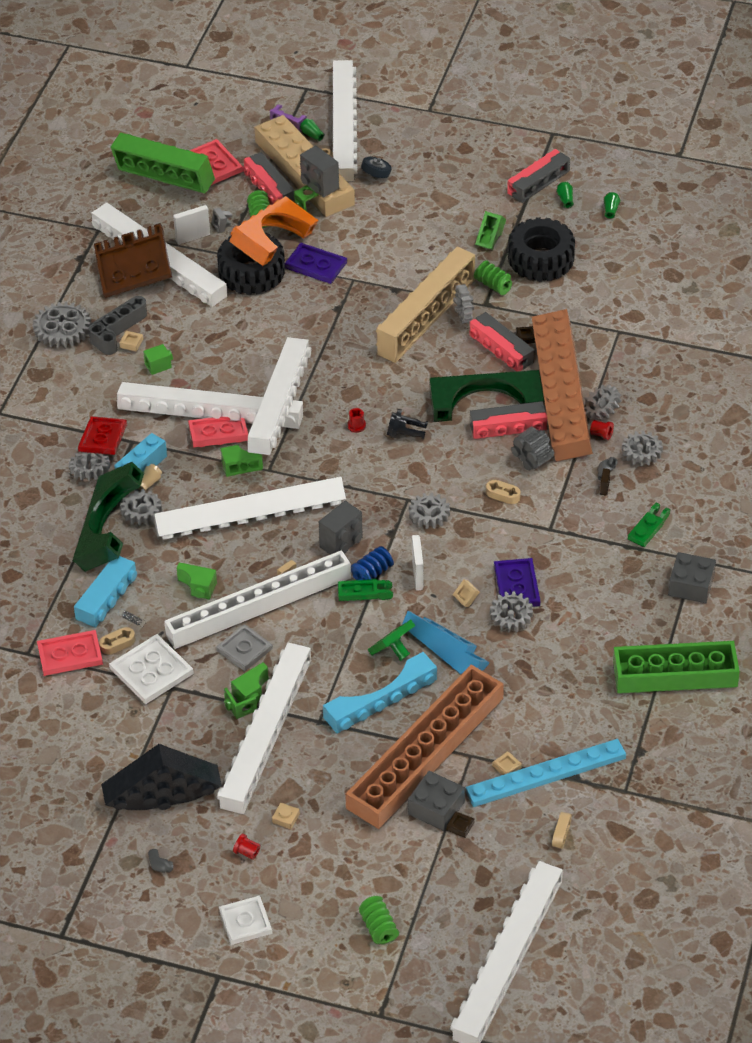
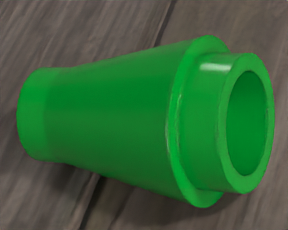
(311, 129)
(565, 193)
(611, 204)

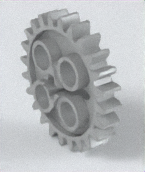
(61, 324)

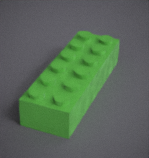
(163, 162)
(675, 666)

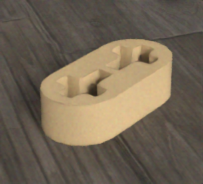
(503, 492)
(117, 641)
(561, 830)

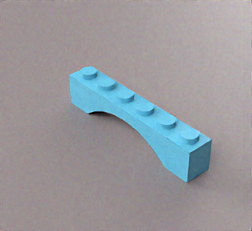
(347, 711)

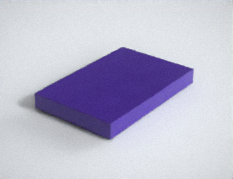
(315, 263)
(517, 576)

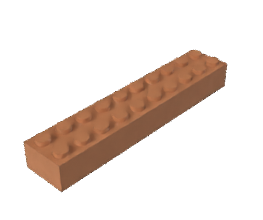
(561, 385)
(424, 746)

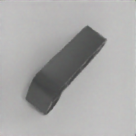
(105, 329)

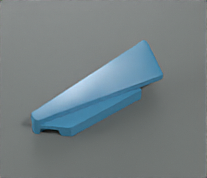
(445, 643)

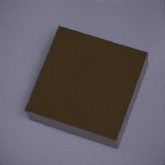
(526, 334)
(605, 481)
(460, 824)

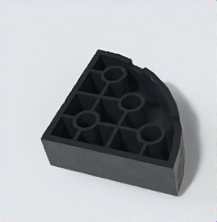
(161, 780)

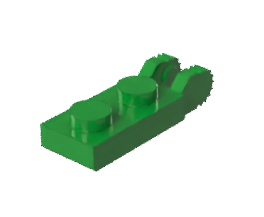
(648, 526)
(364, 590)

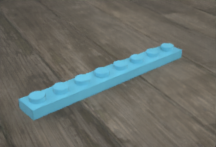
(545, 772)

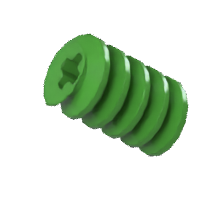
(257, 201)
(493, 277)
(378, 920)

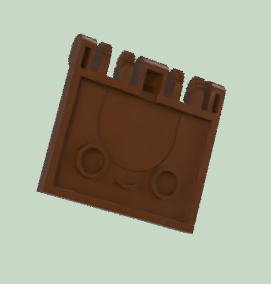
(133, 262)

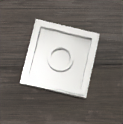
(191, 224)
(417, 561)
(245, 920)

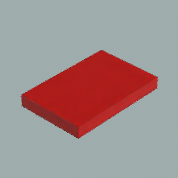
(102, 435)

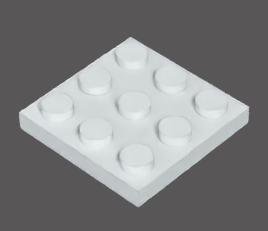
(151, 668)

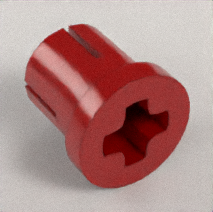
(356, 420)
(602, 429)
(246, 847)

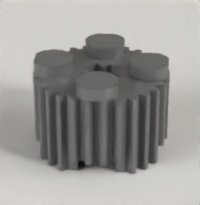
(532, 448)

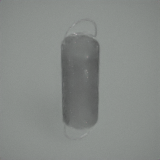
(131, 617)

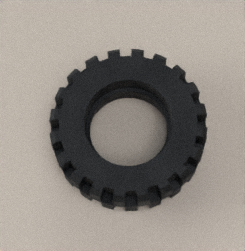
(541, 264)
(249, 277)

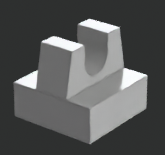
(220, 219)

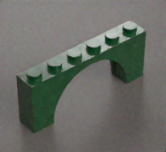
(449, 390)
(93, 546)

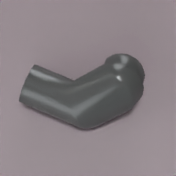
(606, 464)
(159, 864)

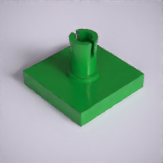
(393, 640)

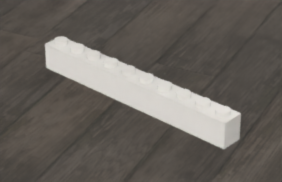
(343, 118)
(184, 270)
(279, 396)
(197, 403)
(249, 506)
(257, 599)
(264, 728)
(507, 954)

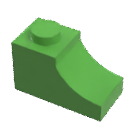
(490, 230)
(240, 461)
(199, 579)
(250, 684)

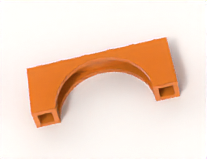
(284, 214)

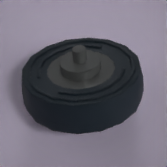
(376, 167)

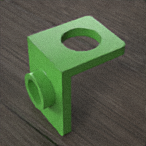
(300, 198)
(236, 708)

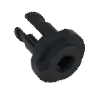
(398, 425)

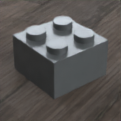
(319, 171)
(340, 528)
(692, 577)
(436, 800)

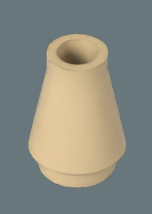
(151, 475)

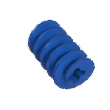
(372, 564)

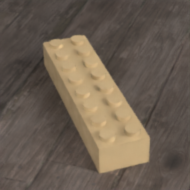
(284, 145)
(424, 305)

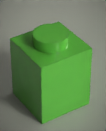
(158, 359)

